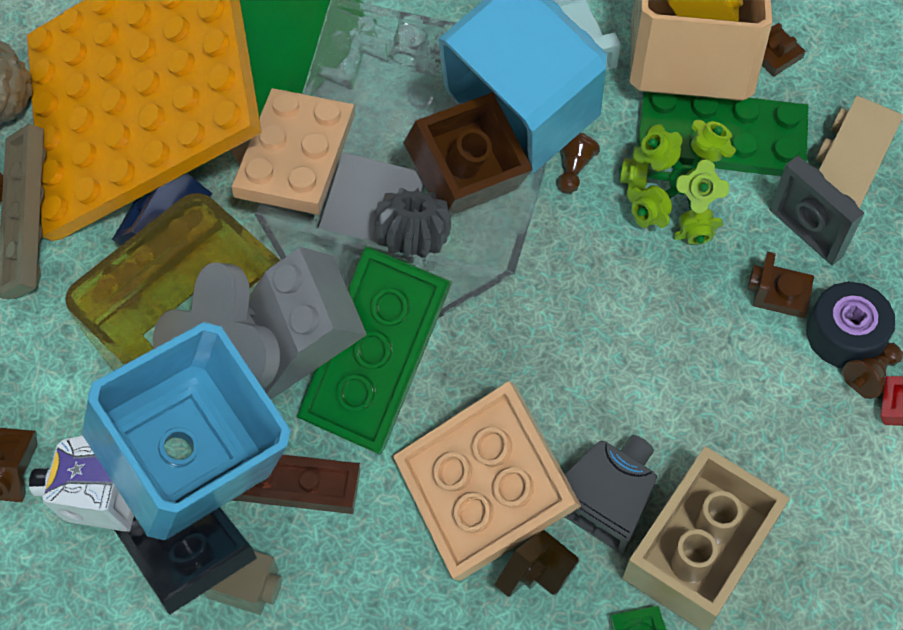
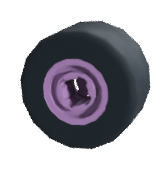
(842, 340)

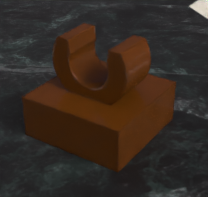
(781, 51)

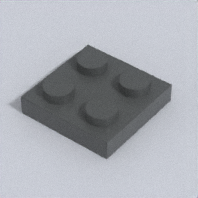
(816, 210)

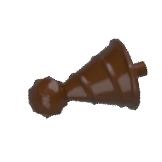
(576, 157)
(868, 374)

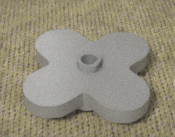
(223, 300)

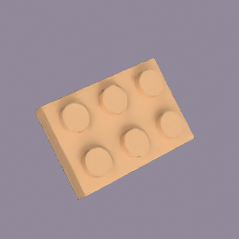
(296, 151)

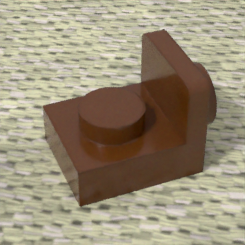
(780, 288)
(15, 454)

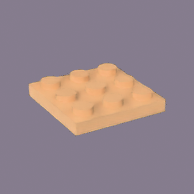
(485, 481)

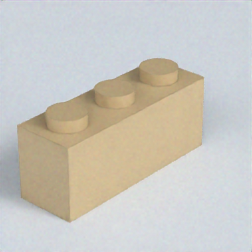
(858, 147)

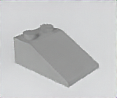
(308, 313)

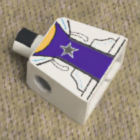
(80, 488)

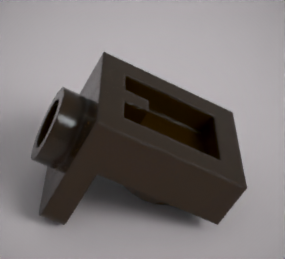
(538, 561)

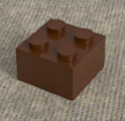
(467, 153)

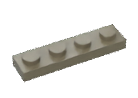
(21, 211)

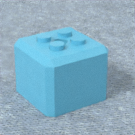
(535, 64)
(192, 392)

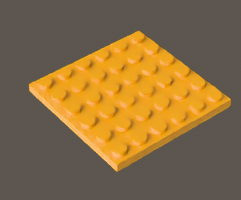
(135, 100)

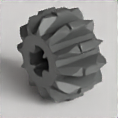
(412, 223)

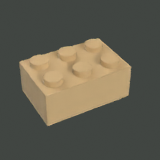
(705, 538)

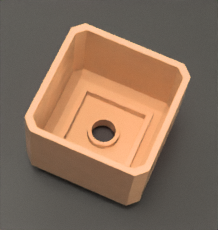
(698, 54)

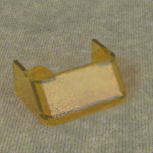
(158, 273)

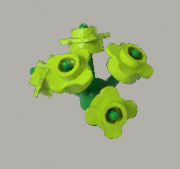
(695, 181)

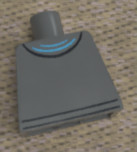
(612, 490)

